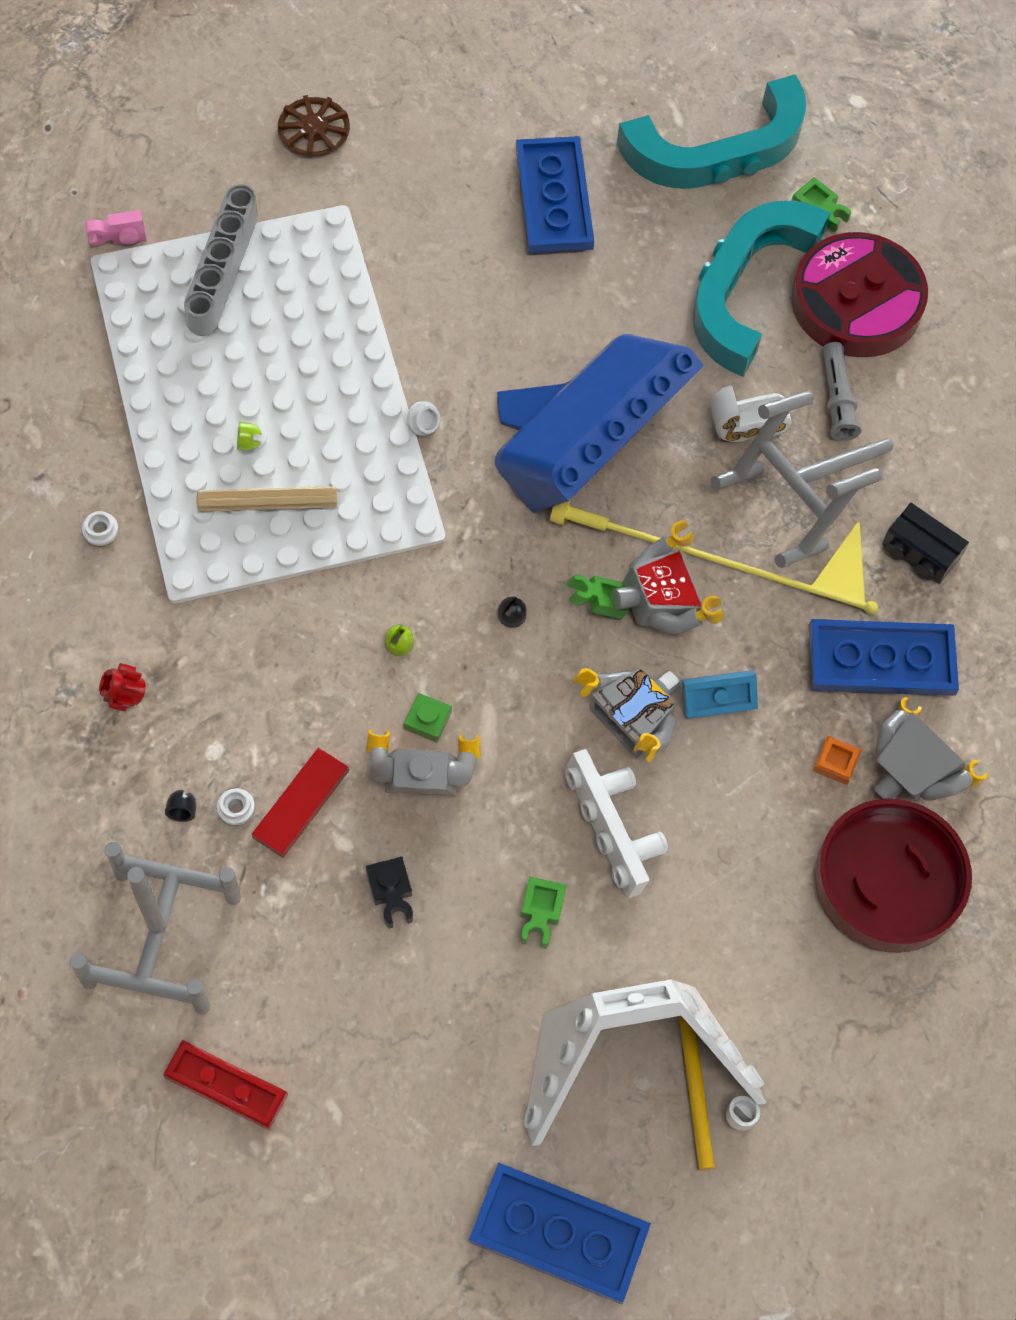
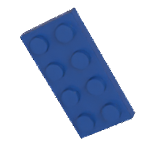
(554, 194)
(883, 657)
(560, 1233)

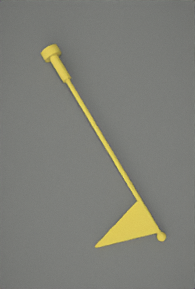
(838, 581)

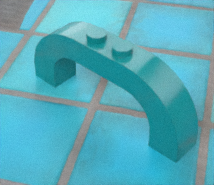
(722, 159)
(769, 224)

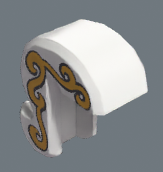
(740, 419)

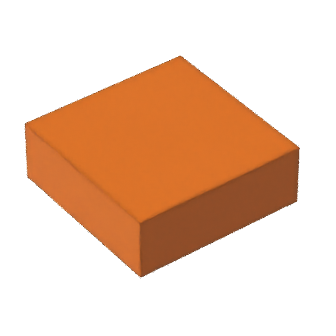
(837, 760)

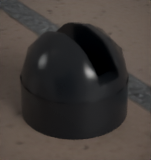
(518, 614)
(181, 806)

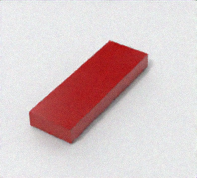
(300, 802)
(225, 1085)

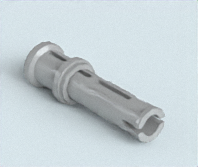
(841, 403)

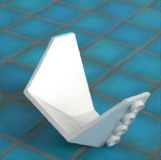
(574, 1027)

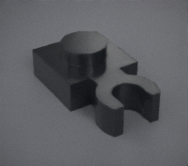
(389, 886)

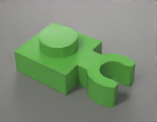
(820, 195)
(597, 593)
(543, 906)

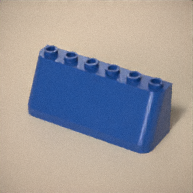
(593, 418)

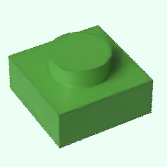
(427, 717)

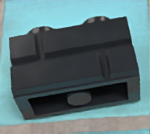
(924, 543)

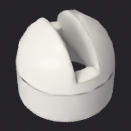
(746, 1110)

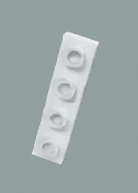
(610, 832)

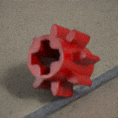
(122, 687)

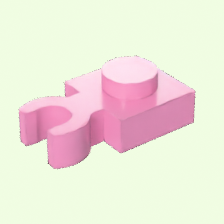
(121, 228)

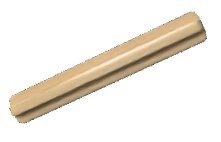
(266, 498)

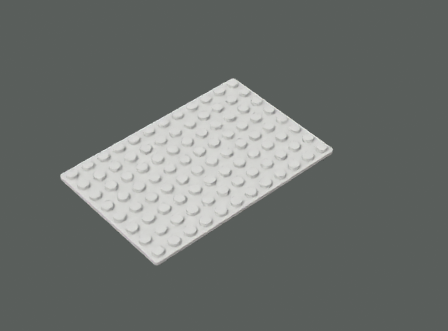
(300, 361)

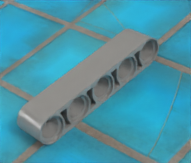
(226, 242)

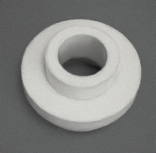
(97, 520)
(231, 797)

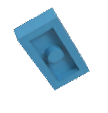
(720, 694)

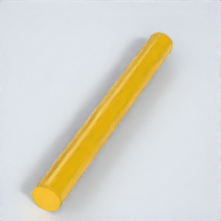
(697, 1096)

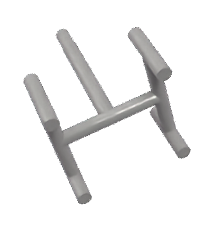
(840, 491)
(156, 917)

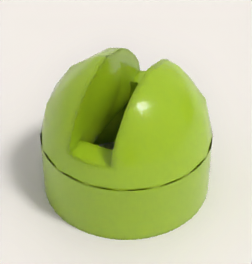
(245, 436)
(404, 643)

